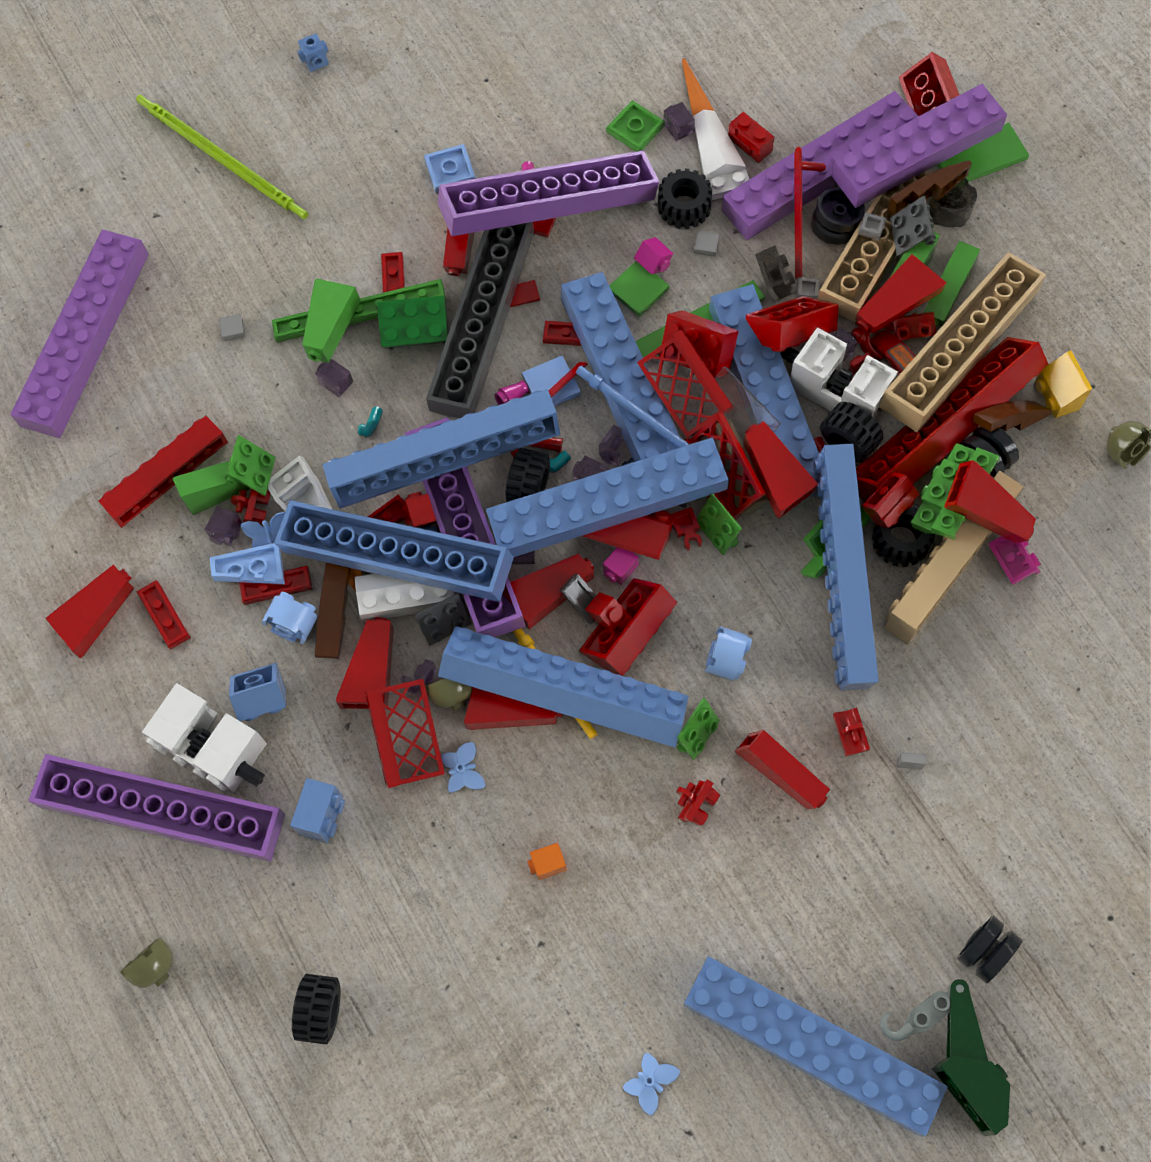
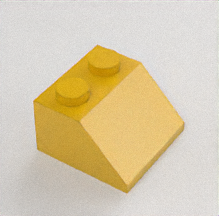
(1063, 385)

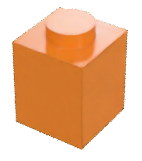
(547, 861)

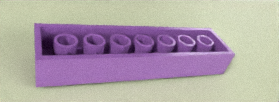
(918, 145)

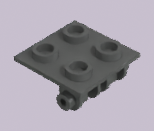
(912, 226)
(440, 619)

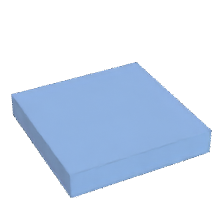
(449, 166)
(547, 375)

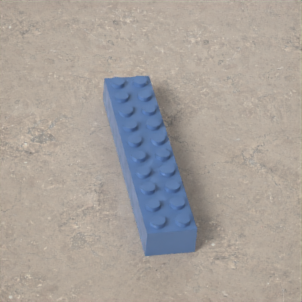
(615, 358)
(765, 374)
(442, 448)
(608, 498)
(395, 550)
(846, 568)
(564, 686)
(816, 1047)

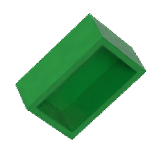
(413, 321)

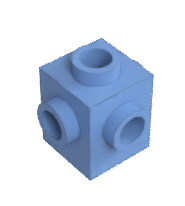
(313, 52)

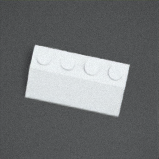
(394, 597)

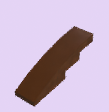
(933, 184)
(1011, 414)
(332, 611)

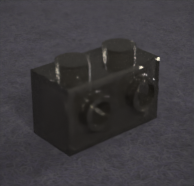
(775, 274)

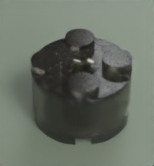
(955, 206)

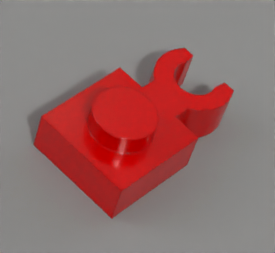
(686, 525)

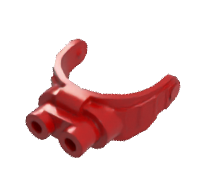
(863, 339)

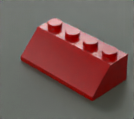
(928, 84)
(792, 322)
(642, 535)
(618, 648)

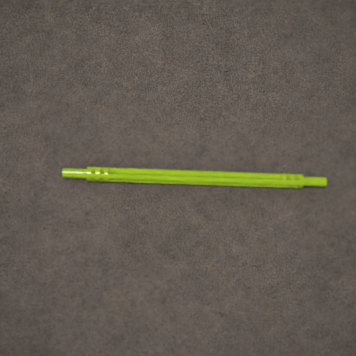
(222, 157)

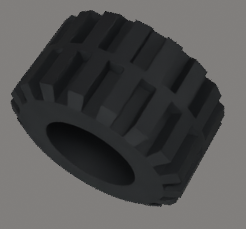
(684, 184)
(854, 426)
(527, 474)
(899, 551)
(316, 1009)

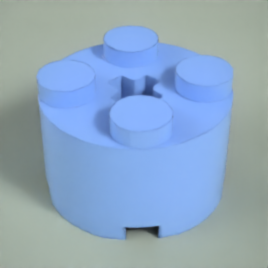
(290, 618)
(727, 654)

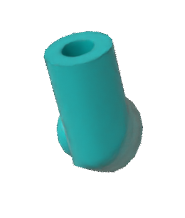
(373, 421)
(559, 461)

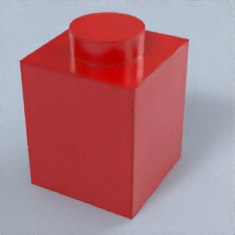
(606, 611)

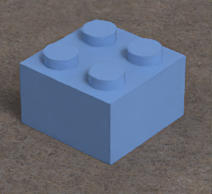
(257, 692)
(317, 810)

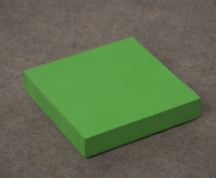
(635, 126)
(638, 288)

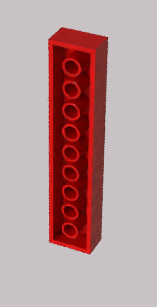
(989, 383)

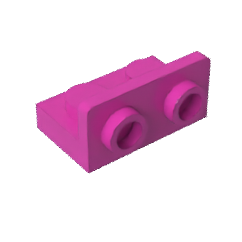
(1015, 559)

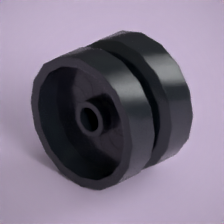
(836, 217)
(996, 442)
(993, 952)

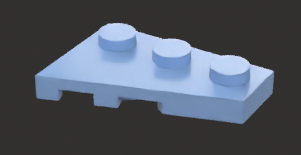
(250, 565)

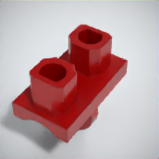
(915, 326)
(251, 513)
(851, 732)
(702, 792)

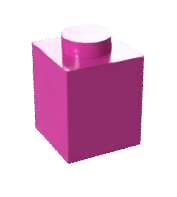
(653, 255)
(620, 565)

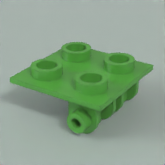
(250, 466)
(718, 525)
(698, 729)

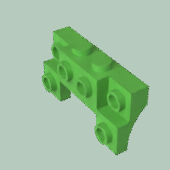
(931, 514)

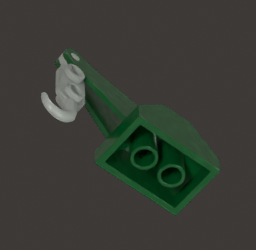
(966, 1071)

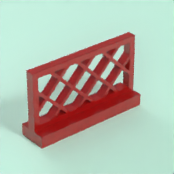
(702, 373)
(738, 456)
(383, 737)

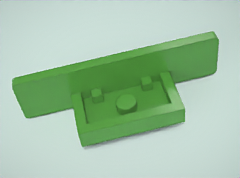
(815, 567)

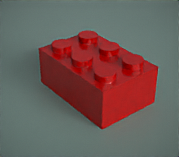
(710, 339)

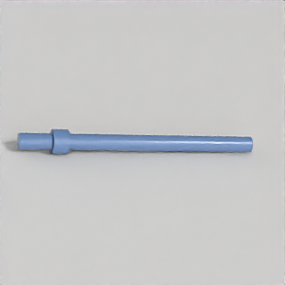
(598, 383)

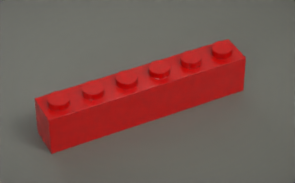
(156, 475)

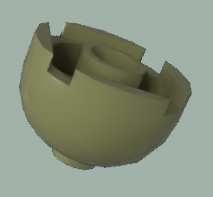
(1128, 443)
(448, 693)
(149, 965)

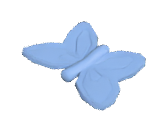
(265, 534)
(460, 768)
(649, 1081)

